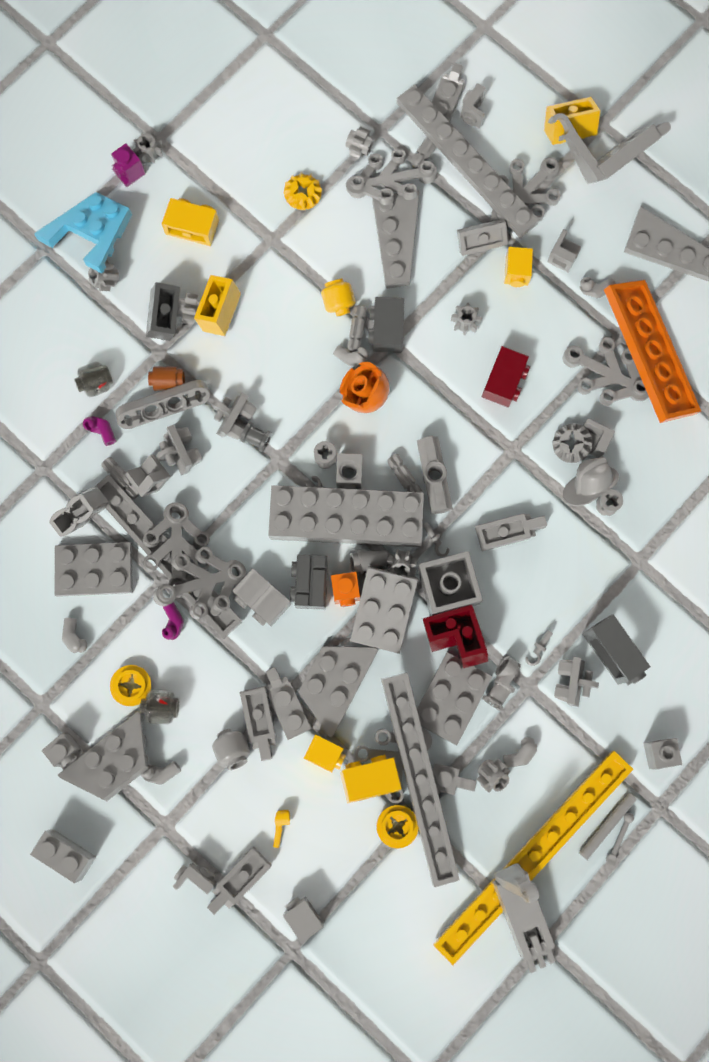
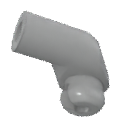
(593, 289)
(351, 358)
(69, 637)
(524, 755)
(161, 775)

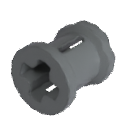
(255, 436)

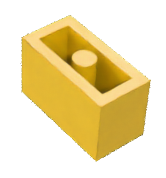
(582, 114)
(190, 221)
(217, 305)
(370, 780)

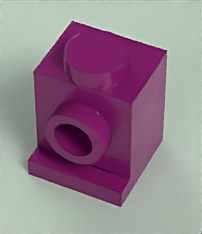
(127, 165)

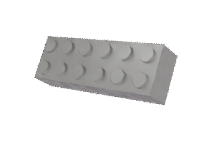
(346, 516)

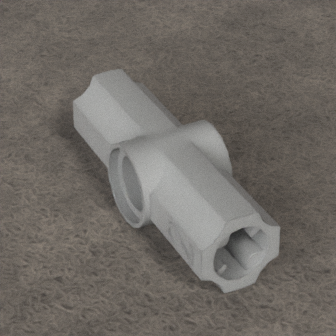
(437, 490)

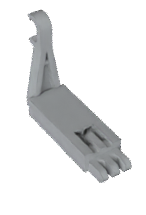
(615, 159)
(524, 915)

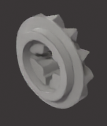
(580, 450)

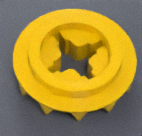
(300, 200)
(124, 676)
(409, 828)

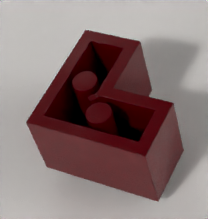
(460, 629)

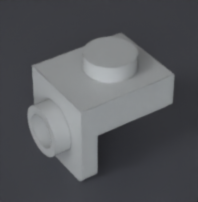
(471, 102)
(200, 877)

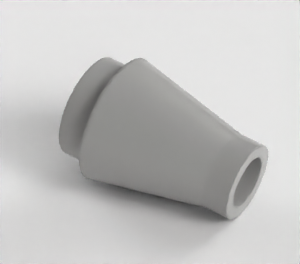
(362, 559)

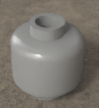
(231, 749)

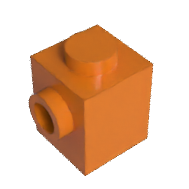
(345, 589)

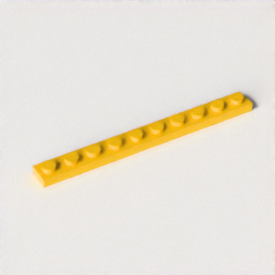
(536, 853)

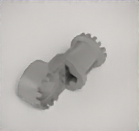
(501, 689)

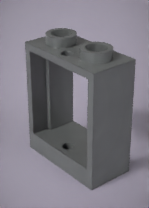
(617, 651)

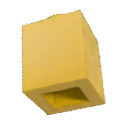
(518, 266)
(325, 754)

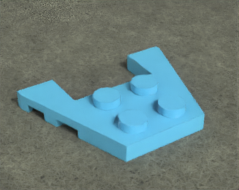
(95, 220)

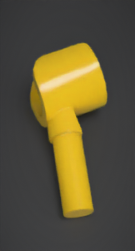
(282, 818)

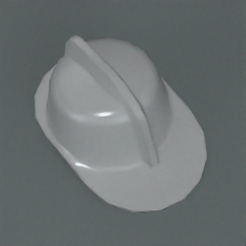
(591, 481)

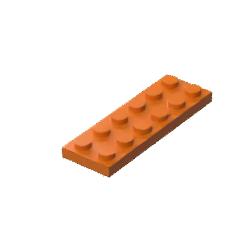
(652, 350)

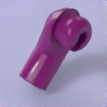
(101, 427)

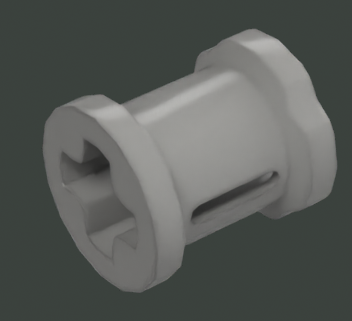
(318, 452)
(617, 502)

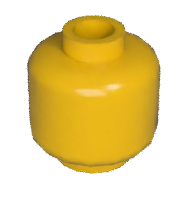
(338, 297)

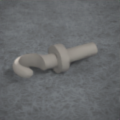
(434, 538)
(540, 647)

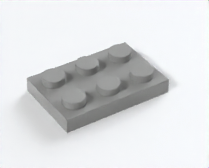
(93, 569)
(384, 609)
(452, 698)

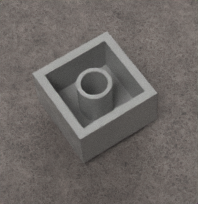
(449, 583)

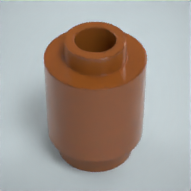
(165, 377)

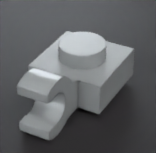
(447, 780)

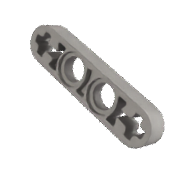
(163, 407)

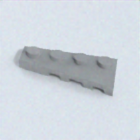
(396, 238)
(667, 246)

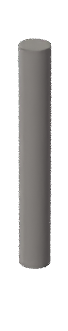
(607, 826)

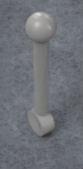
(611, 858)

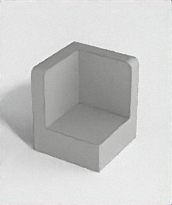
(564, 253)
(600, 435)
(148, 477)

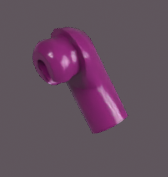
(174, 623)

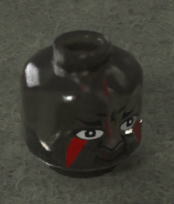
(93, 379)
(160, 707)

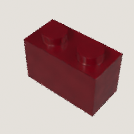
(505, 377)

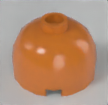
(365, 388)

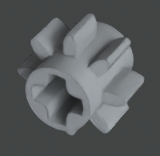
(359, 142)
(148, 147)
(107, 279)
(187, 308)
(466, 325)
(402, 558)
(493, 775)

